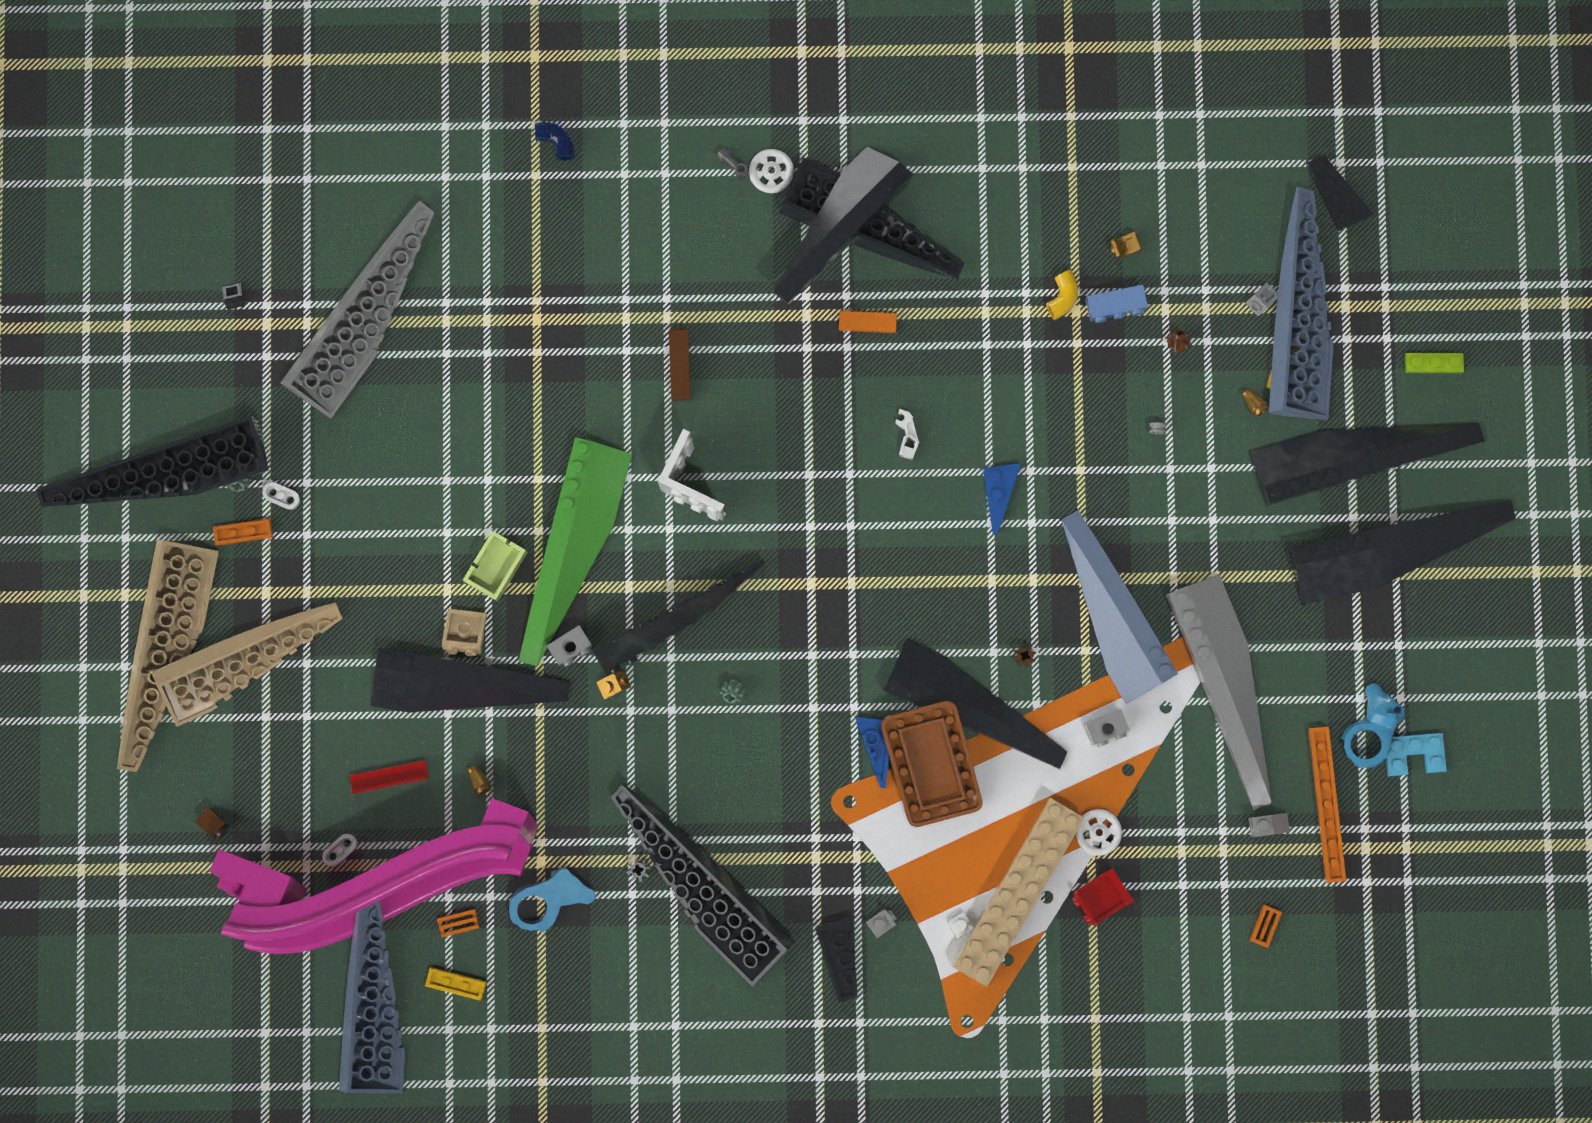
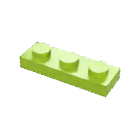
(1434, 363)

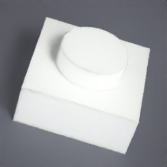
(960, 925)

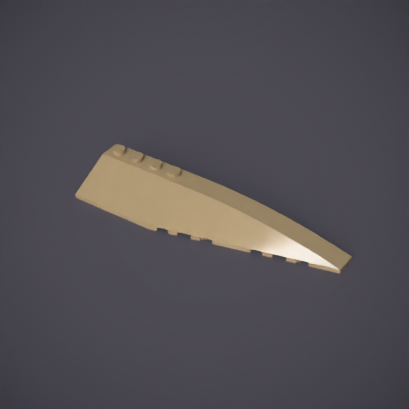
(167, 632)

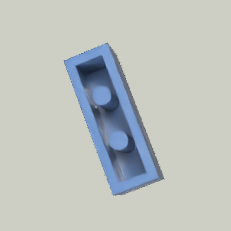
(1116, 303)

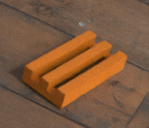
(1271, 910)
(442, 927)

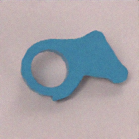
(1381, 718)
(559, 890)

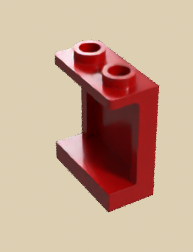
(1101, 897)

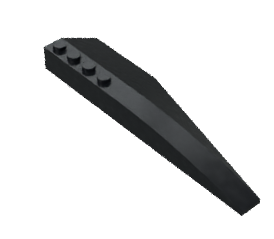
(1347, 455)

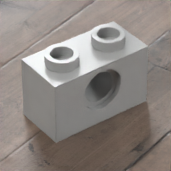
(558, 647)
(1095, 728)

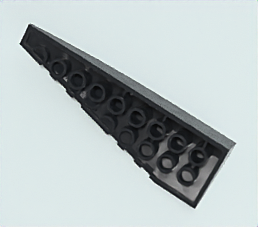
(851, 206)
(885, 235)
(432, 684)

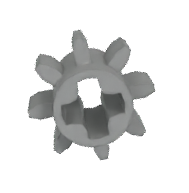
(643, 873)

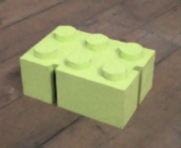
(496, 566)

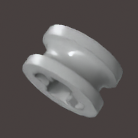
(1157, 428)

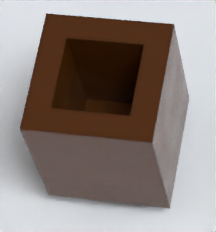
(212, 823)

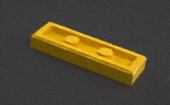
(455, 983)

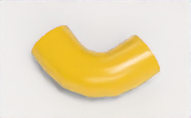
(1067, 295)

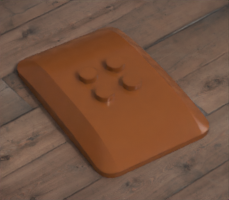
(932, 763)

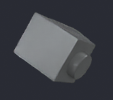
(1269, 825)

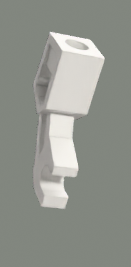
(909, 428)

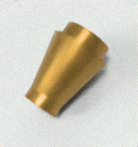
(1255, 403)
(480, 782)

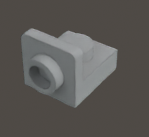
(1262, 299)
(882, 922)

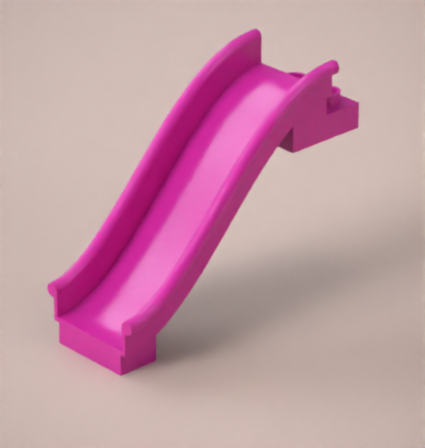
(280, 921)

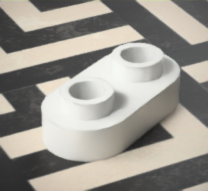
(281, 496)
(339, 848)

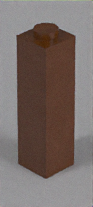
(679, 364)

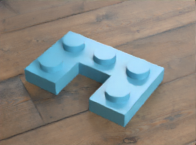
(1428, 744)

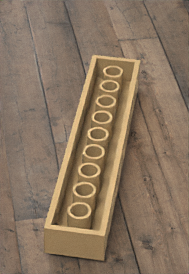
(1018, 892)

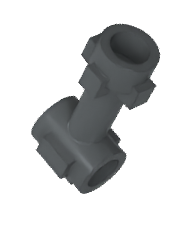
(741, 169)

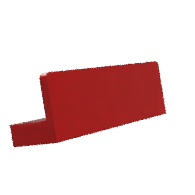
(389, 777)

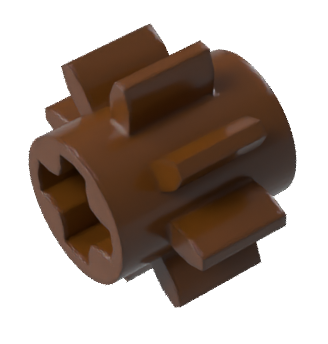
(1178, 340)
(1029, 654)

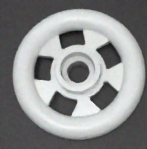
(771, 186)
(1106, 847)

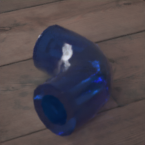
(558, 136)

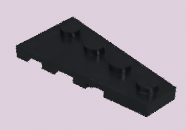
(1340, 199)
(838, 949)

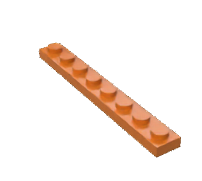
(1327, 804)

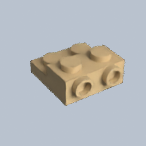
(464, 632)

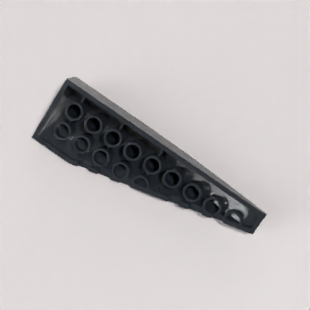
(633, 643)
(929, 678)

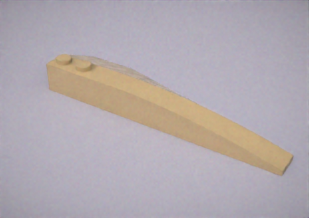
(206, 676)

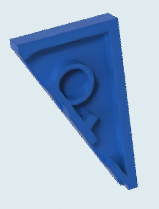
(999, 486)
(876, 747)

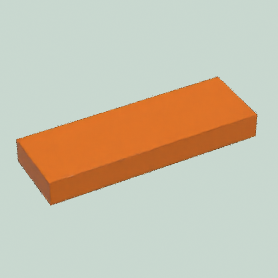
(867, 322)
(242, 532)

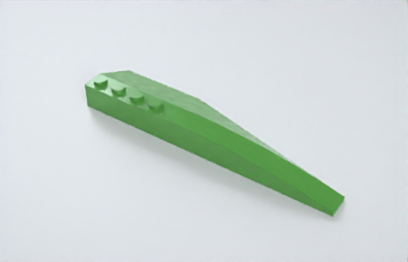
(577, 535)

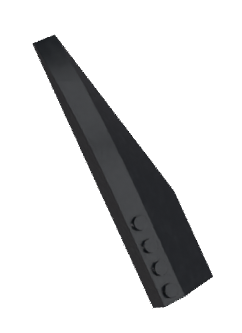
(171, 470)
(1383, 554)
(709, 895)

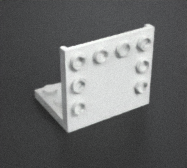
(680, 492)

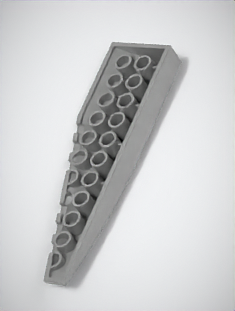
(357, 324)
(1226, 675)

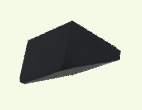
(233, 296)

